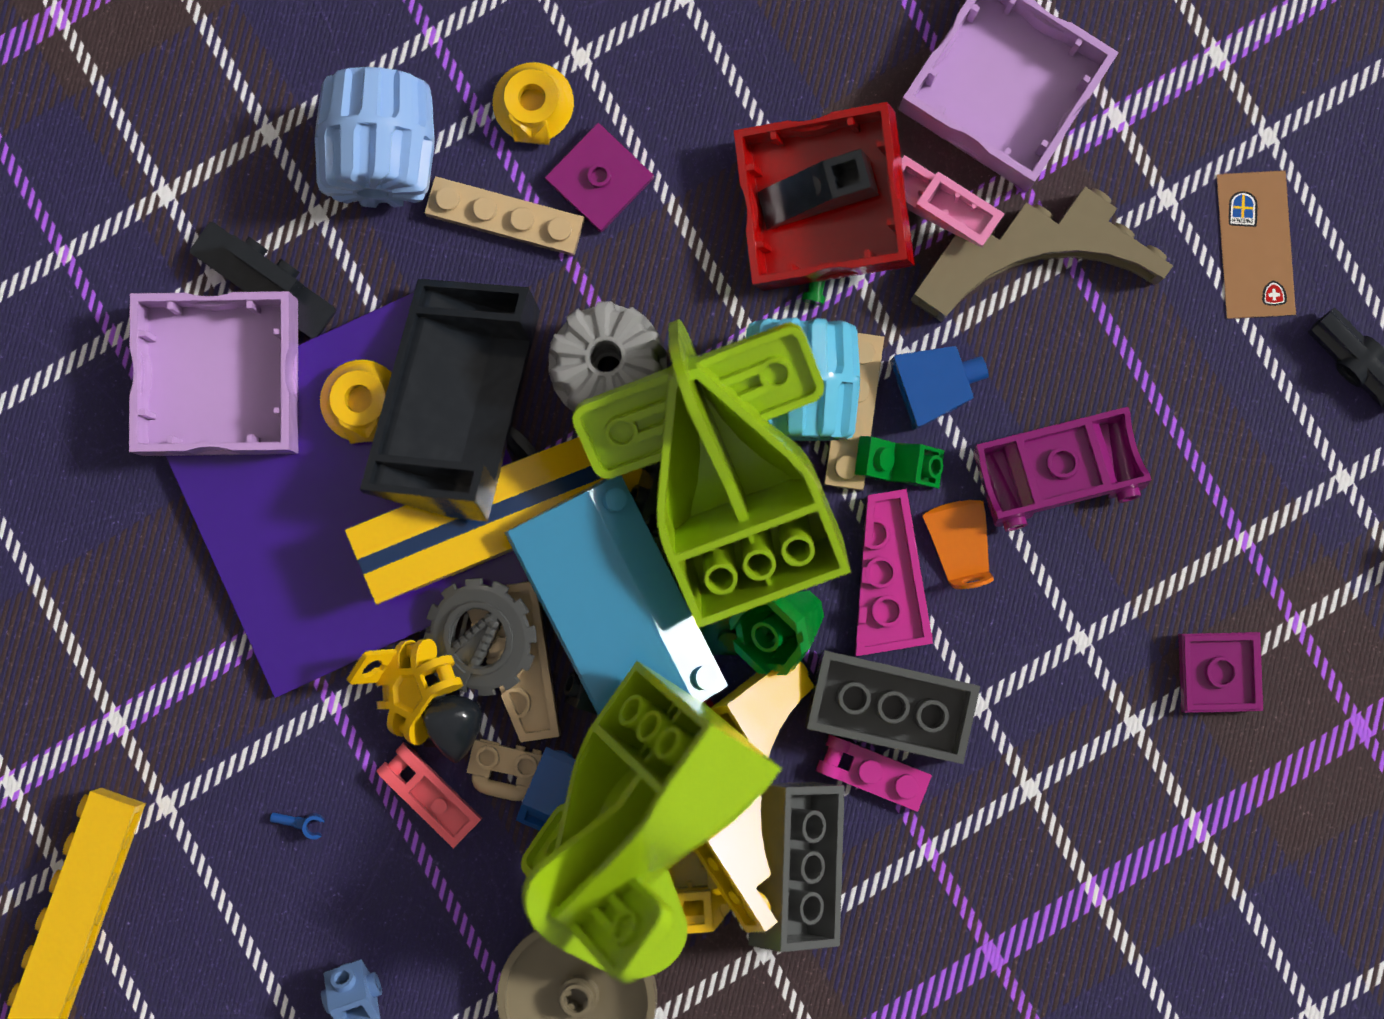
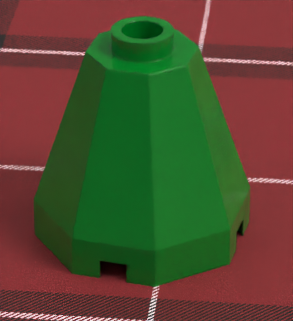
(778, 632)

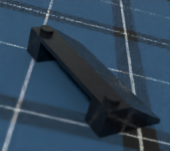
(452, 397)

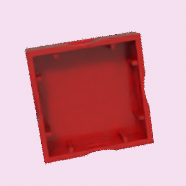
(839, 242)

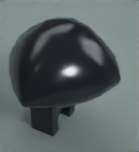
(452, 725)

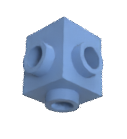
(351, 992)

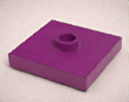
(599, 177)
(1220, 672)

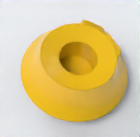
(533, 103)
(354, 399)

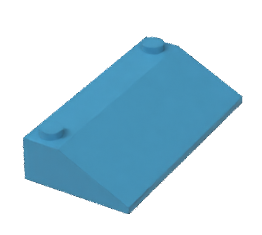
(612, 594)

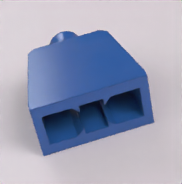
(935, 382)

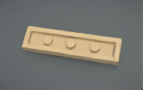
(504, 216)
(843, 453)

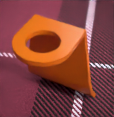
(961, 542)

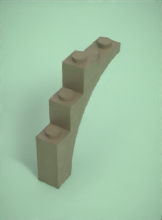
(1034, 236)

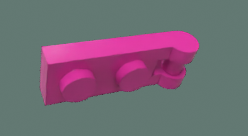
(875, 773)

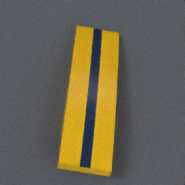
(421, 547)

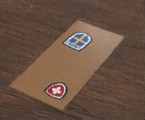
(1256, 244)

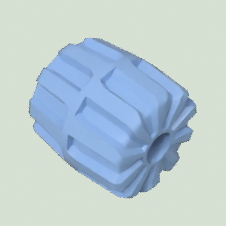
(374, 137)

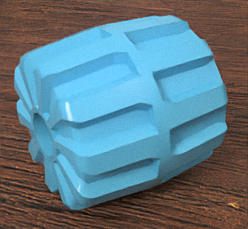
(837, 358)

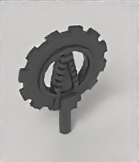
(474, 645)

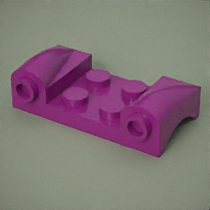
(1061, 467)

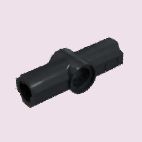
(1356, 356)

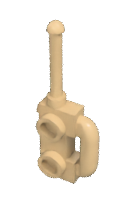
(491, 756)

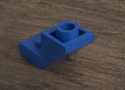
(547, 788)

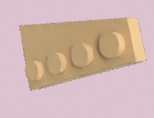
(532, 700)

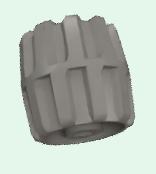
(600, 336)

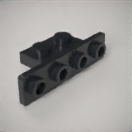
(252, 272)

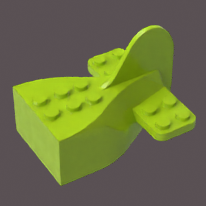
(733, 490)
(642, 795)

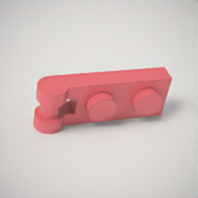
(429, 796)

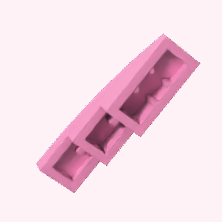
(948, 204)

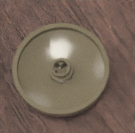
(554, 984)

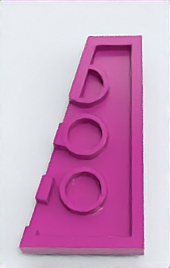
(891, 583)

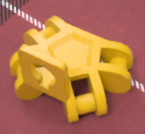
(404, 683)

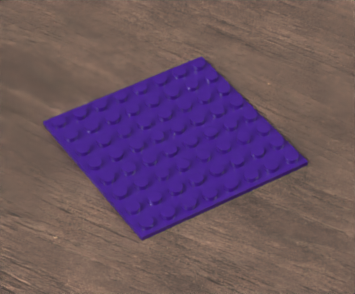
(283, 520)

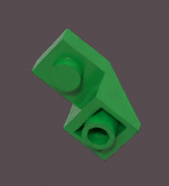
(899, 462)

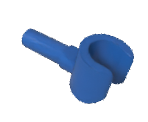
(298, 822)

